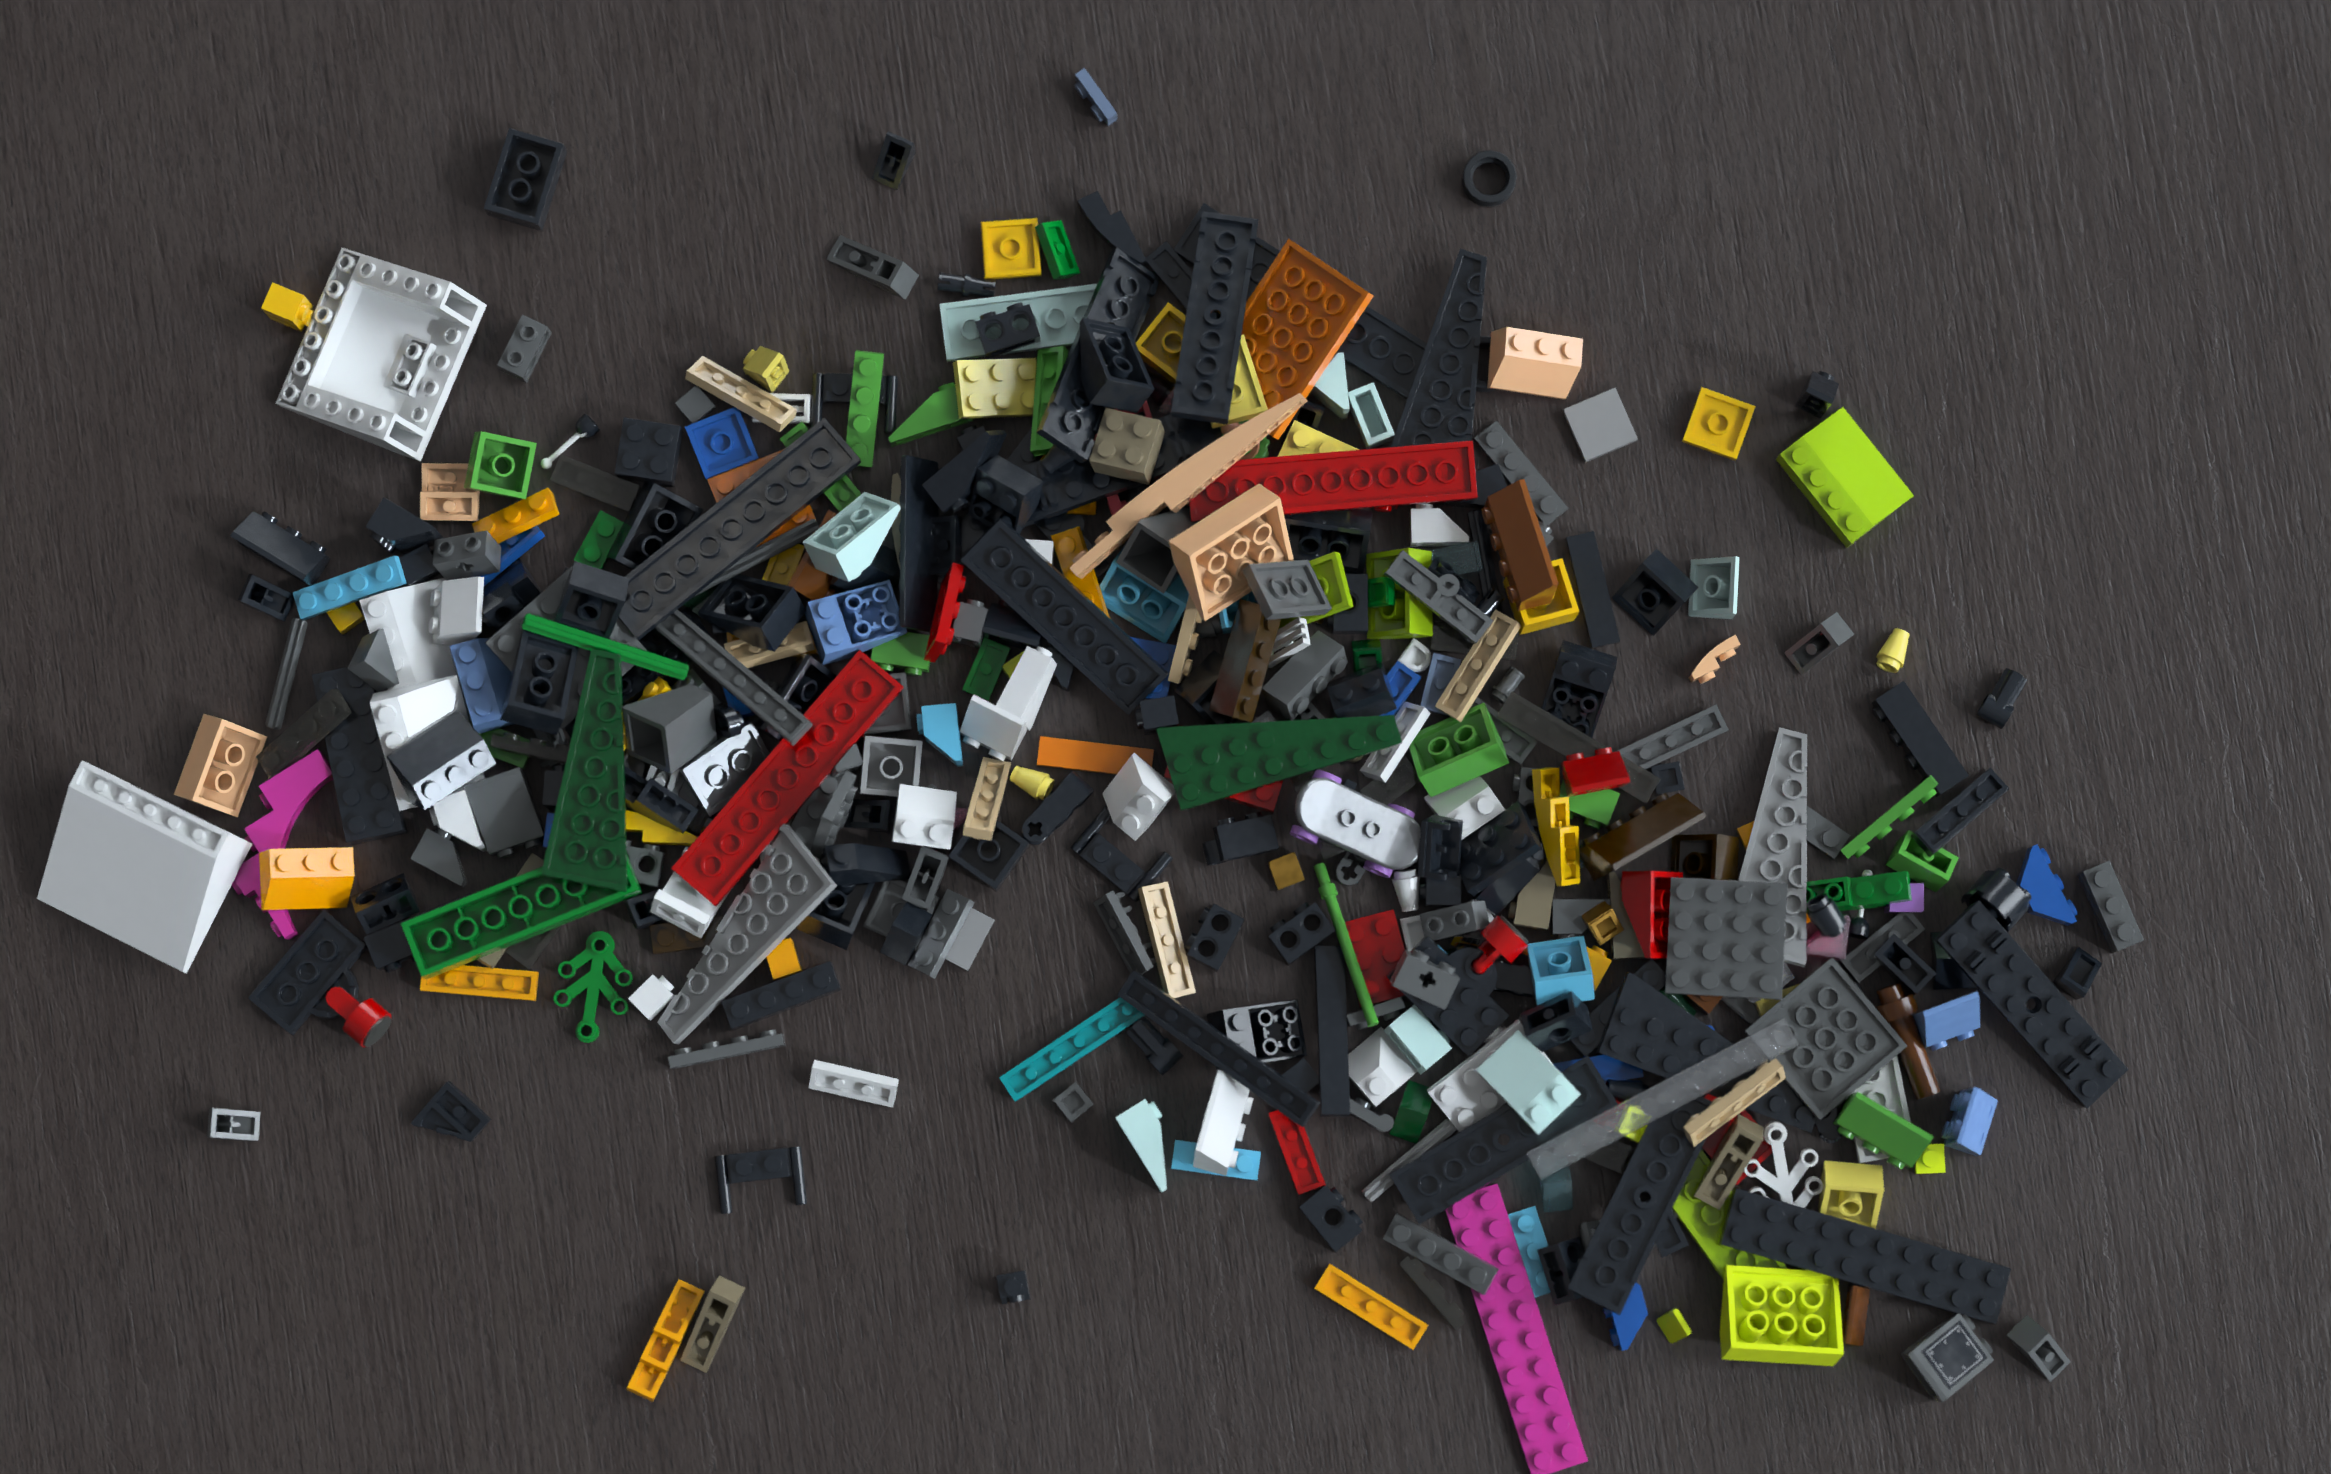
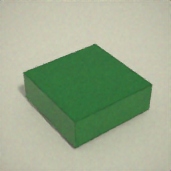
(1381, 592)

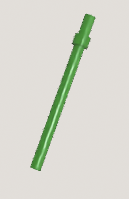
(1328, 893)

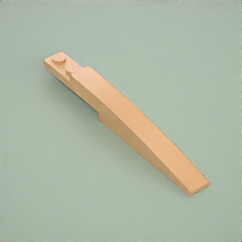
(1184, 482)

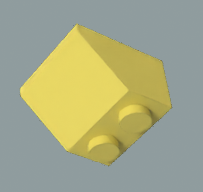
(1852, 1192)

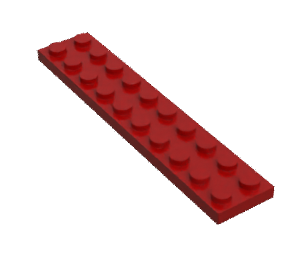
(1349, 479)
(787, 779)

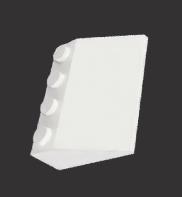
(406, 620)
(408, 712)

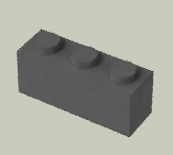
(1305, 676)
(2110, 907)

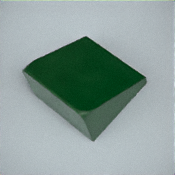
(1366, 653)

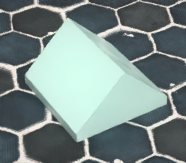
(1332, 387)
(1717, 587)

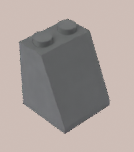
(506, 812)

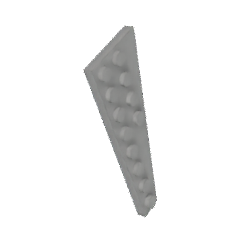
(1780, 836)
(766, 912)

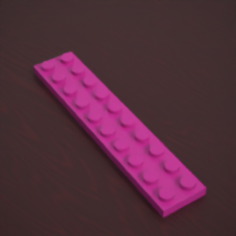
(1517, 1336)

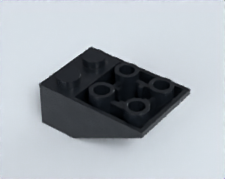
(1579, 686)
(1265, 1030)

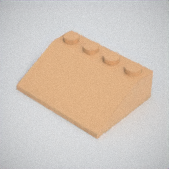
(1227, 541)

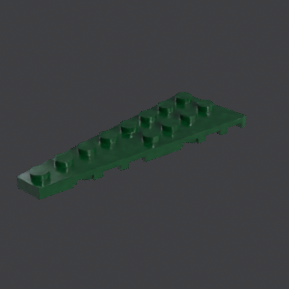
(1239, 757)
(590, 812)

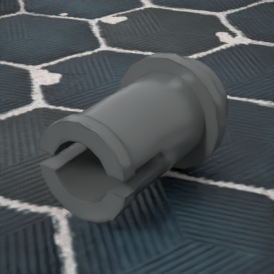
(1507, 684)

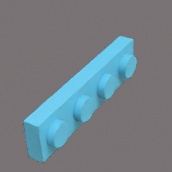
(349, 587)

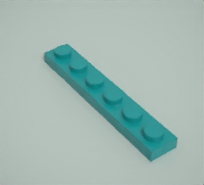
(1070, 1048)

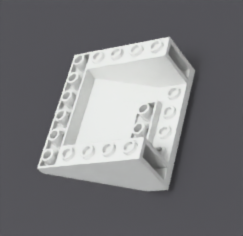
(382, 353)
(139, 867)

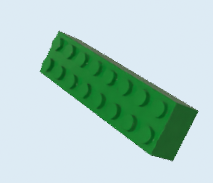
(503, 918)

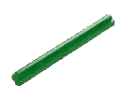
(591, 641)

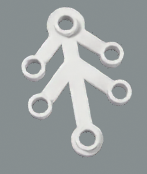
(1783, 1182)

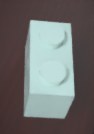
(1370, 416)
(1418, 1039)

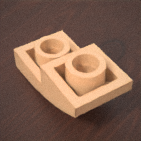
(1708, 665)

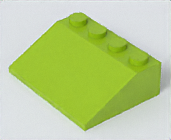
(1844, 477)

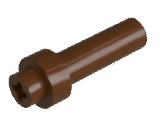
(1898, 1011)

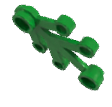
(594, 982)

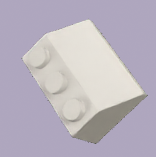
(1222, 1125)

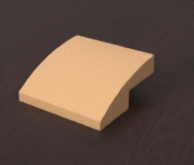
(444, 493)

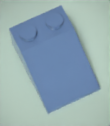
(1948, 1021)

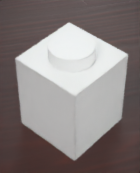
(652, 996)

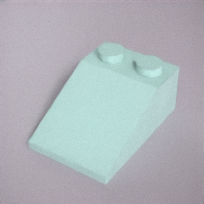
(852, 537)
(1528, 1082)
(1144, 1133)

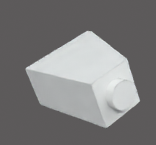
(1028, 684)

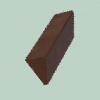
(1855, 1315)

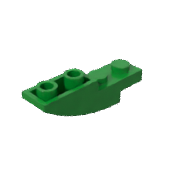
(1863, 891)

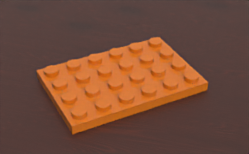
(1298, 323)

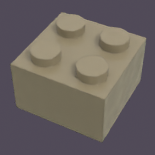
(1127, 446)

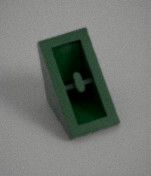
(1412, 1112)

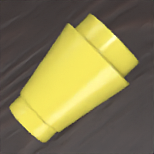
(1893, 652)
(1033, 782)

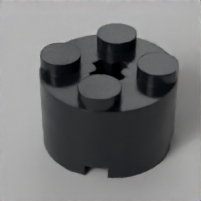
(2000, 897)

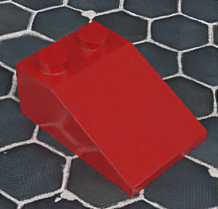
(1594, 773)
(1648, 905)

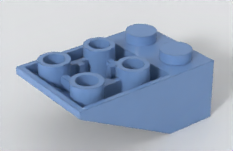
(853, 621)
(1969, 1121)

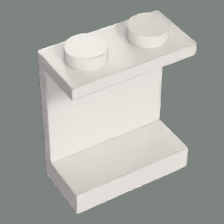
(684, 906)

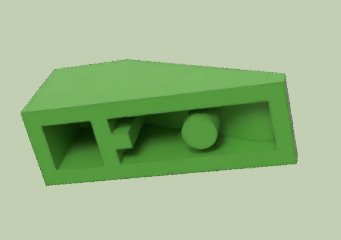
(933, 416)

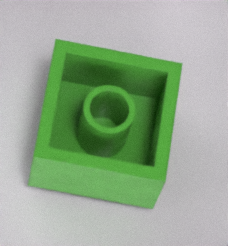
(500, 465)

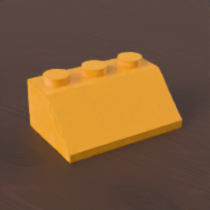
(306, 878)

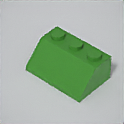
(1457, 751)
(1881, 1130)

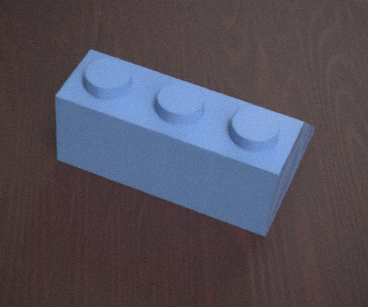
(482, 682)

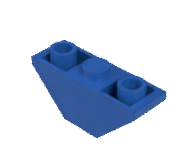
(2045, 888)
(1629, 1321)

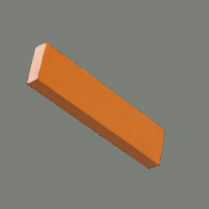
(1087, 755)

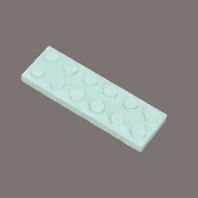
(1054, 311)

